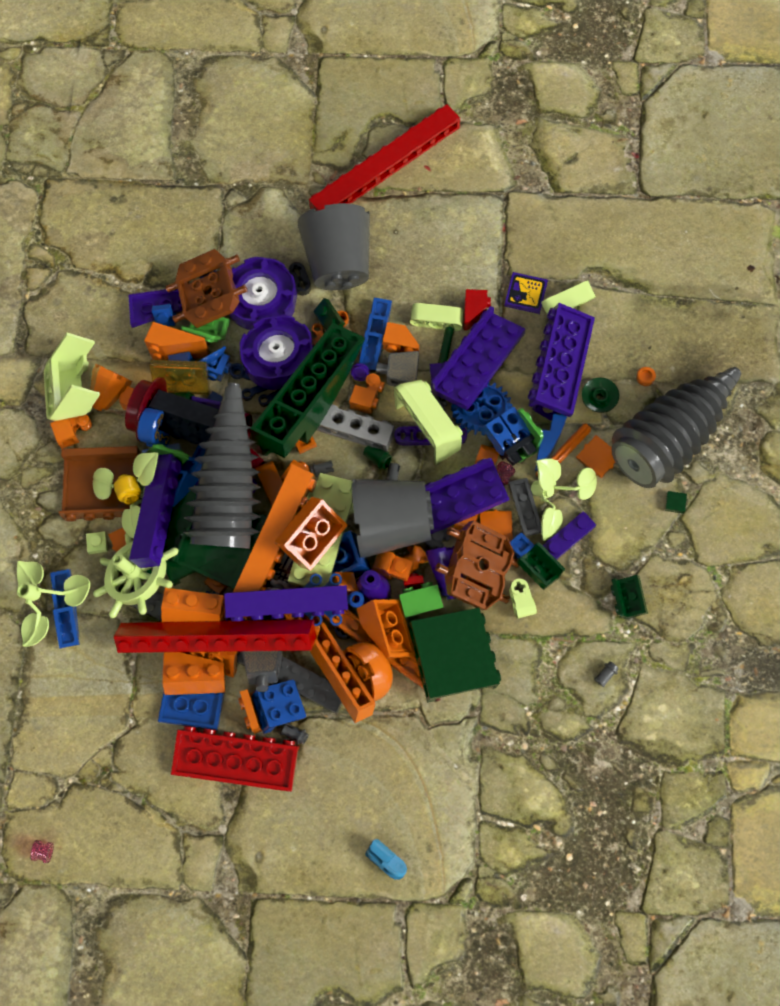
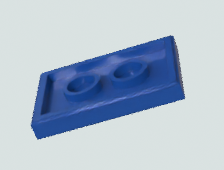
(192, 710)

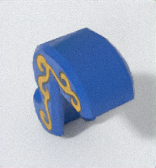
(148, 428)

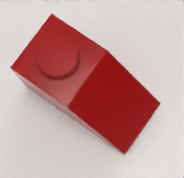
(475, 304)

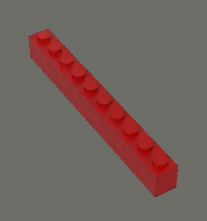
(388, 159)
(215, 636)

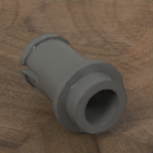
(325, 467)
(393, 471)
(606, 674)
(294, 733)

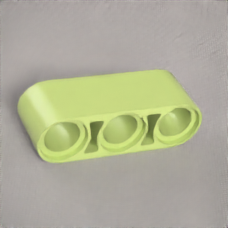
(571, 297)
(436, 316)

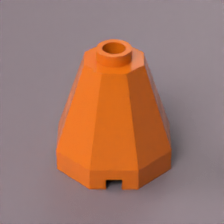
(109, 386)

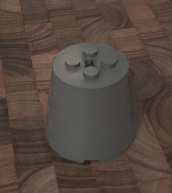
(337, 245)
(391, 514)

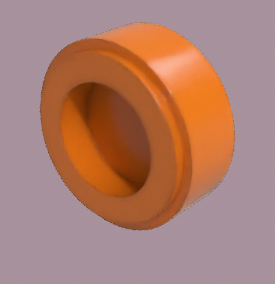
(645, 376)

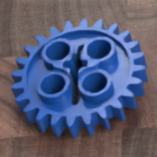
(482, 409)

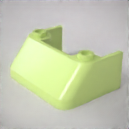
(63, 381)
(429, 417)

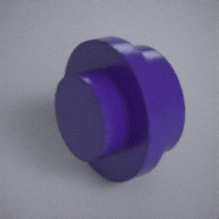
(359, 372)

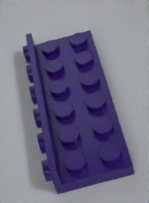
(476, 359)
(561, 359)
(465, 494)

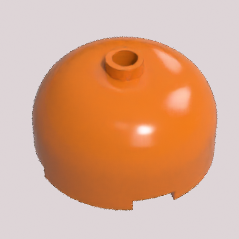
(371, 668)

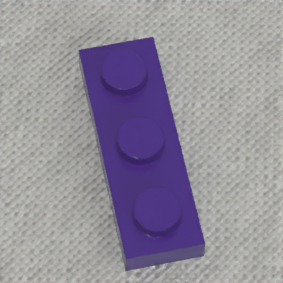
(569, 535)

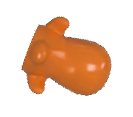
(416, 555)

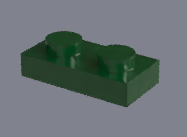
(327, 314)

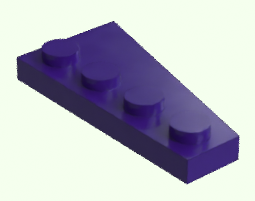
(141, 305)

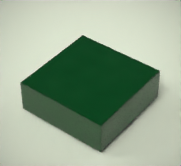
(676, 502)

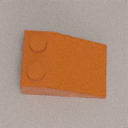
(166, 341)
(387, 627)

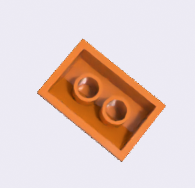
(191, 606)

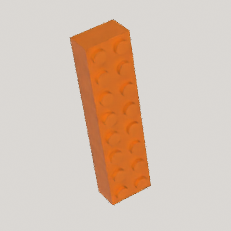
(265, 553)

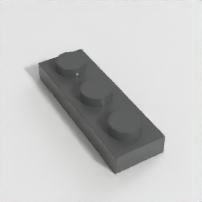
(525, 507)

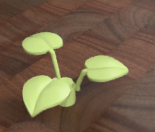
(143, 468)
(548, 473)
(29, 575)

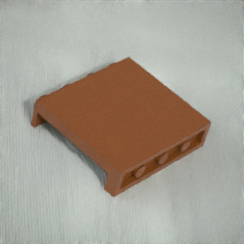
(78, 493)

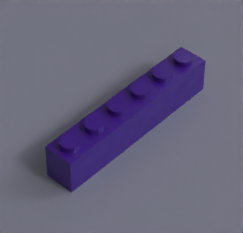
(155, 513)
(286, 602)

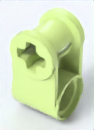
(522, 602)

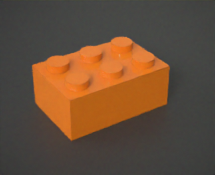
(311, 533)

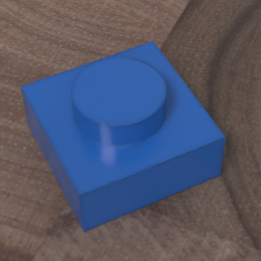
(521, 545)

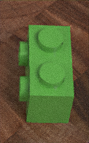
(420, 600)

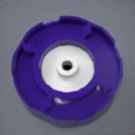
(269, 291)
(274, 350)

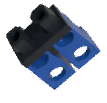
(508, 435)

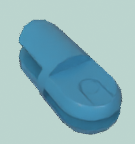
(386, 860)

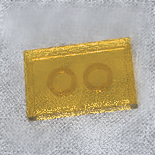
(182, 375)

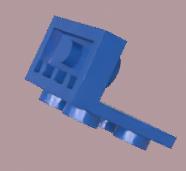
(278, 705)

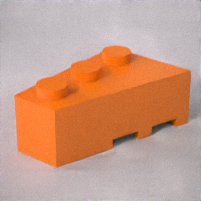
(192, 674)

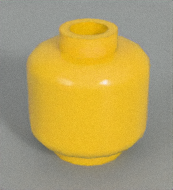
(127, 489)

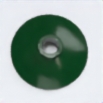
(600, 387)

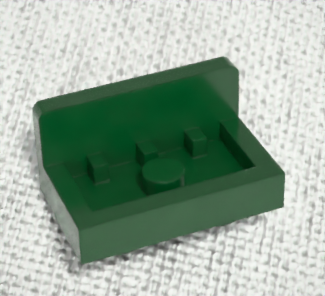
(541, 566)
(629, 597)

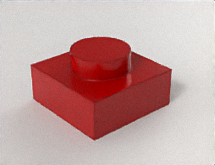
(414, 581)

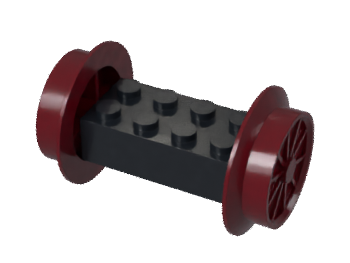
(181, 417)

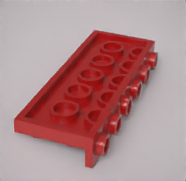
(235, 758)

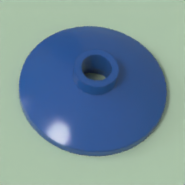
(212, 359)

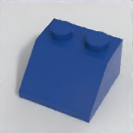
(349, 557)

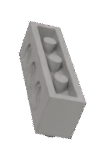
(360, 435)

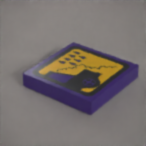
(526, 293)

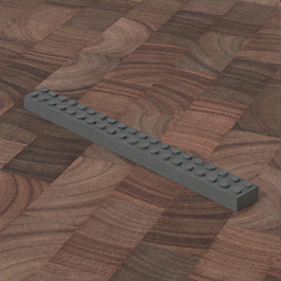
(308, 683)

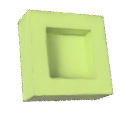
(96, 542)

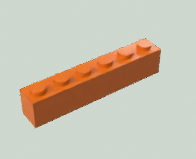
(340, 673)

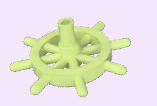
(132, 576)

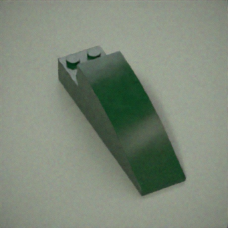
(308, 392)

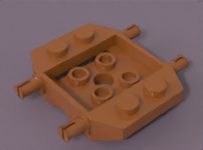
(198, 306)
(474, 544)

